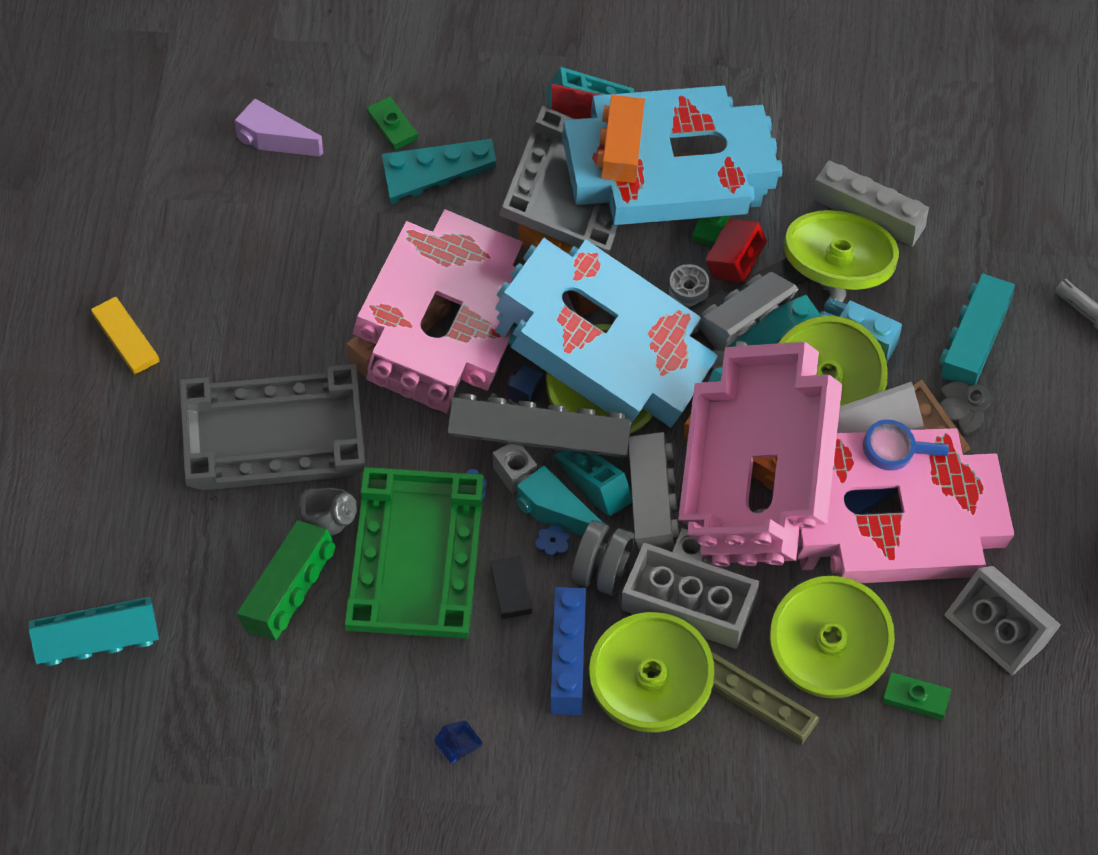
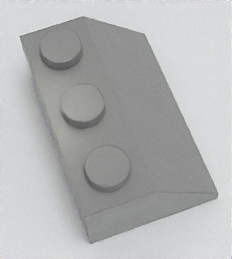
(745, 309)
(894, 404)
(1001, 619)

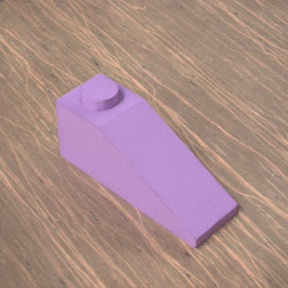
(275, 132)

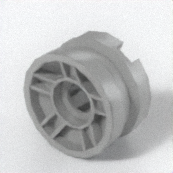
(685, 277)

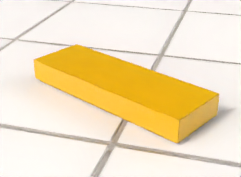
(125, 335)

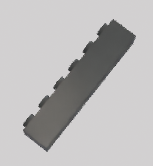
(539, 427)

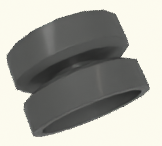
(603, 558)

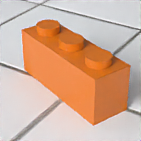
(621, 138)

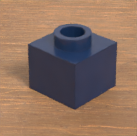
(525, 384)

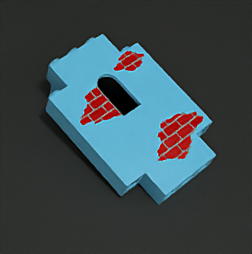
(682, 185)
(634, 366)

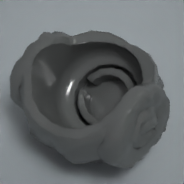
(327, 508)

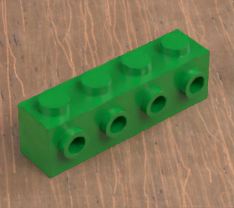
(286, 580)

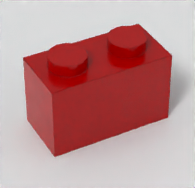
(736, 250)

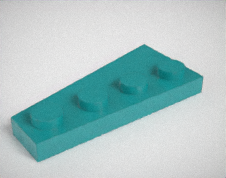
(423, 168)

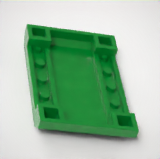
(415, 553)

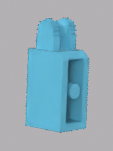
(883, 328)

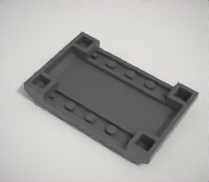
(543, 191)
(272, 429)

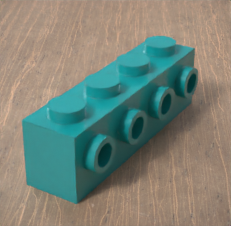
(977, 329)
(93, 631)

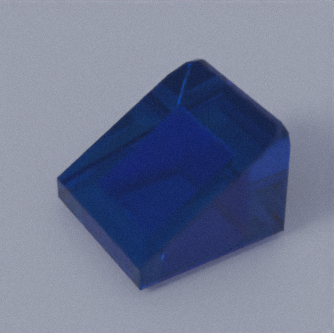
(457, 740)

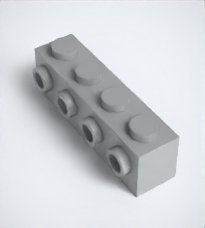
(860, 195)
(652, 491)

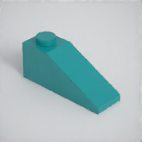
(585, 82)
(779, 322)
(597, 479)
(553, 502)

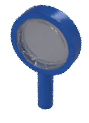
(892, 445)

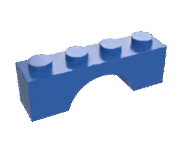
(568, 651)

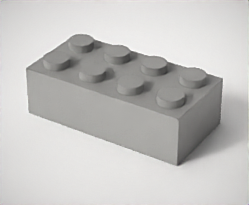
(697, 592)

